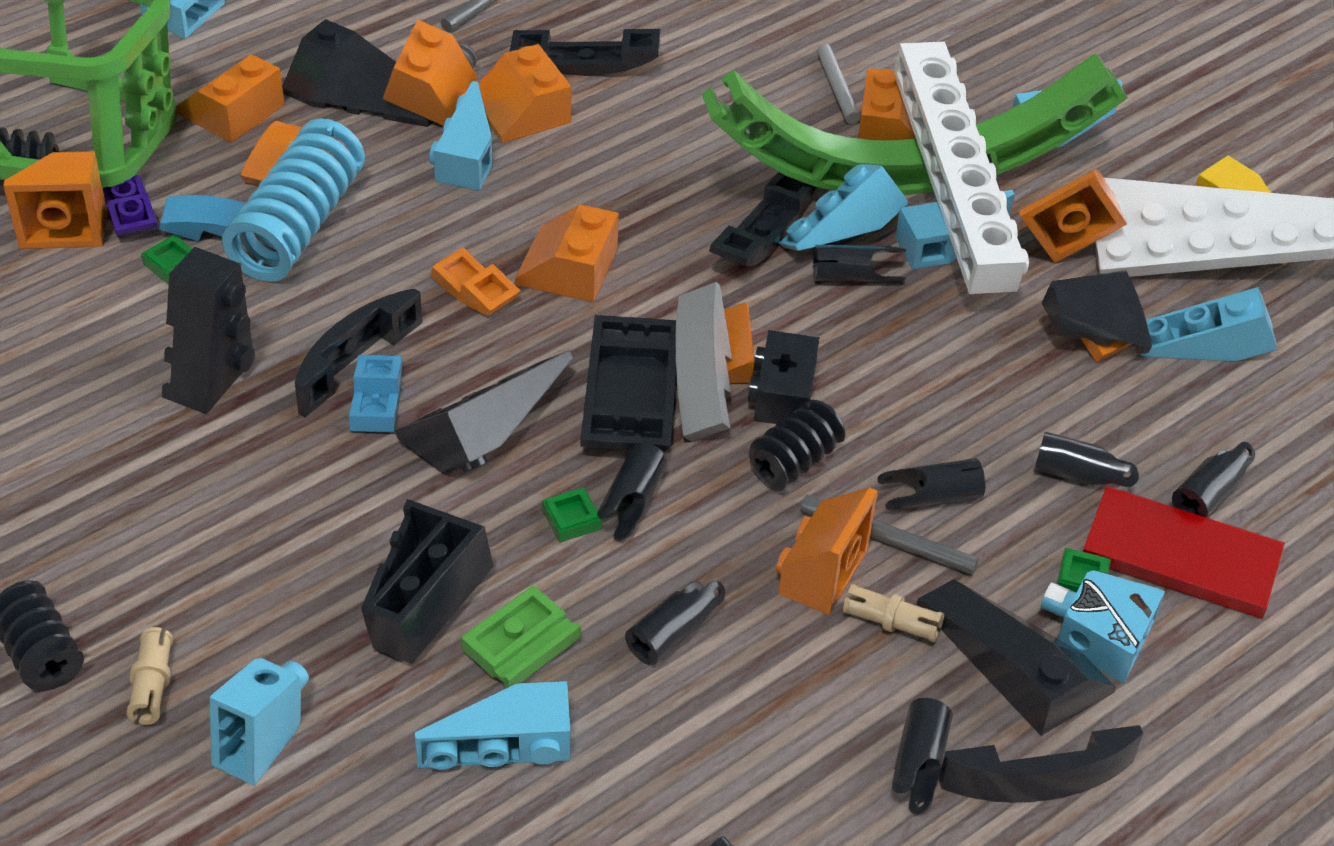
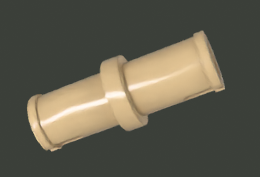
(893, 613)
(149, 676)

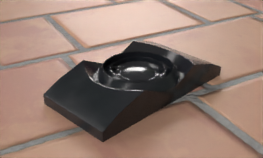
(630, 383)

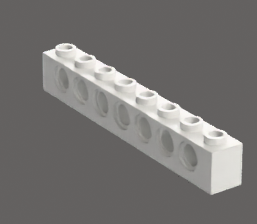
(960, 169)

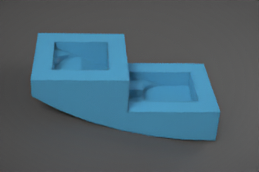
(198, 213)
(376, 393)

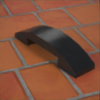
(594, 57)
(767, 224)
(384, 318)
(982, 776)

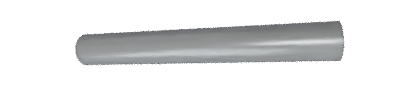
(838, 84)

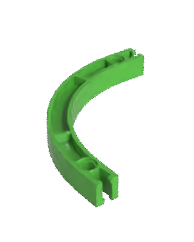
(826, 158)

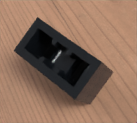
(785, 377)

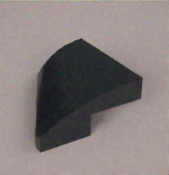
(1098, 309)

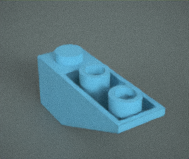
(465, 148)
(857, 207)
(925, 235)
(1215, 330)
(509, 727)

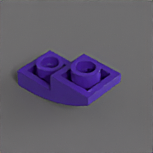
(129, 207)

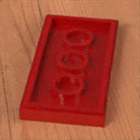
(1185, 551)

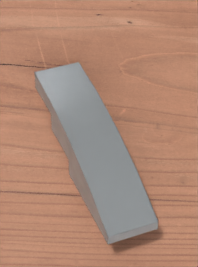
(701, 362)

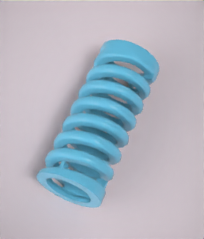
(273, 200)

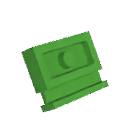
(520, 637)

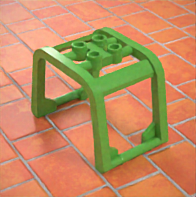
(144, 88)

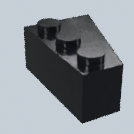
(209, 330)
(424, 580)

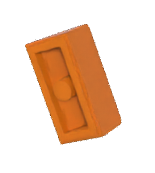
(741, 344)

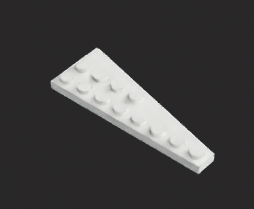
(1212, 228)

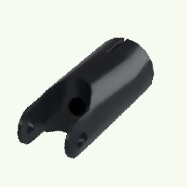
(850, 263)
(1083, 462)
(1213, 480)
(937, 483)
(633, 487)
(672, 621)
(922, 751)

